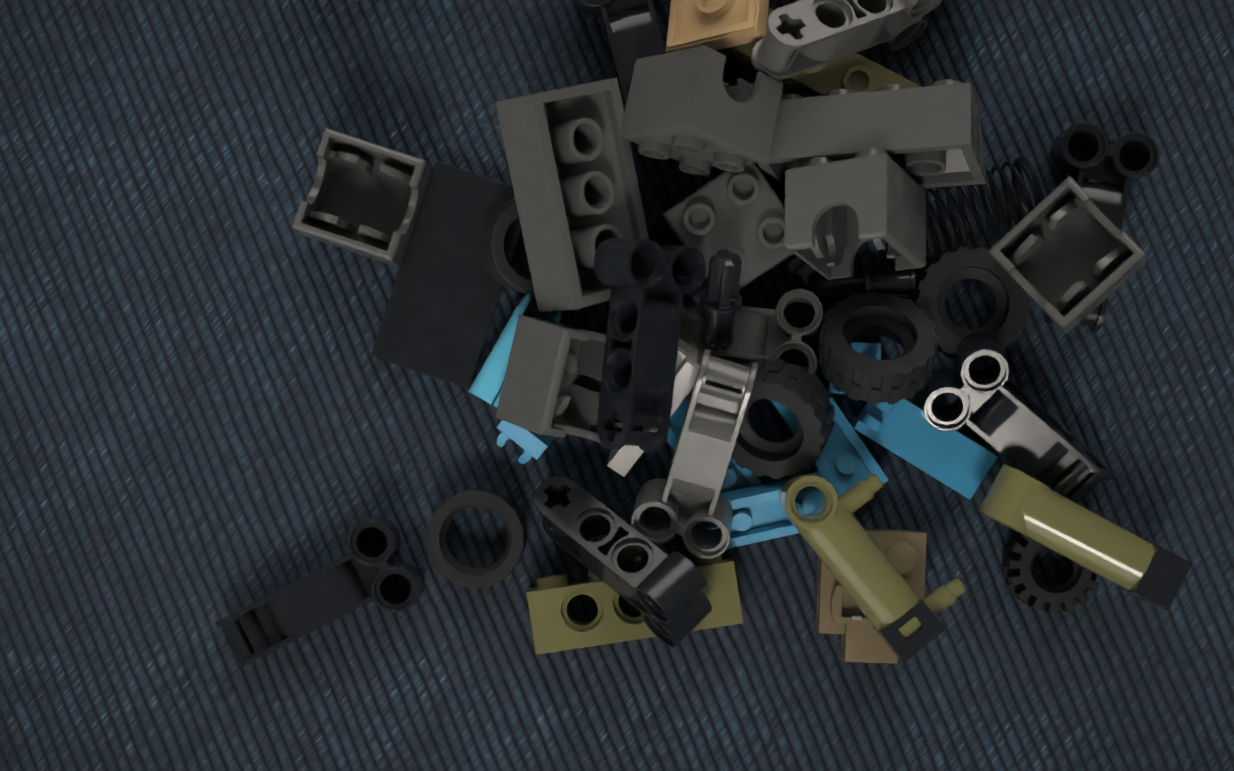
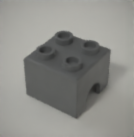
(690, 114)
(363, 197)
(849, 201)
(733, 214)
(1068, 255)
(554, 379)

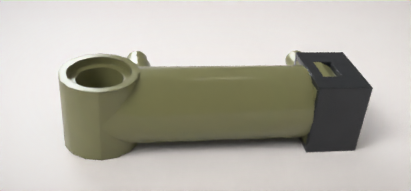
(1085, 537)
(863, 569)

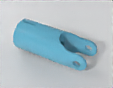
(492, 374)

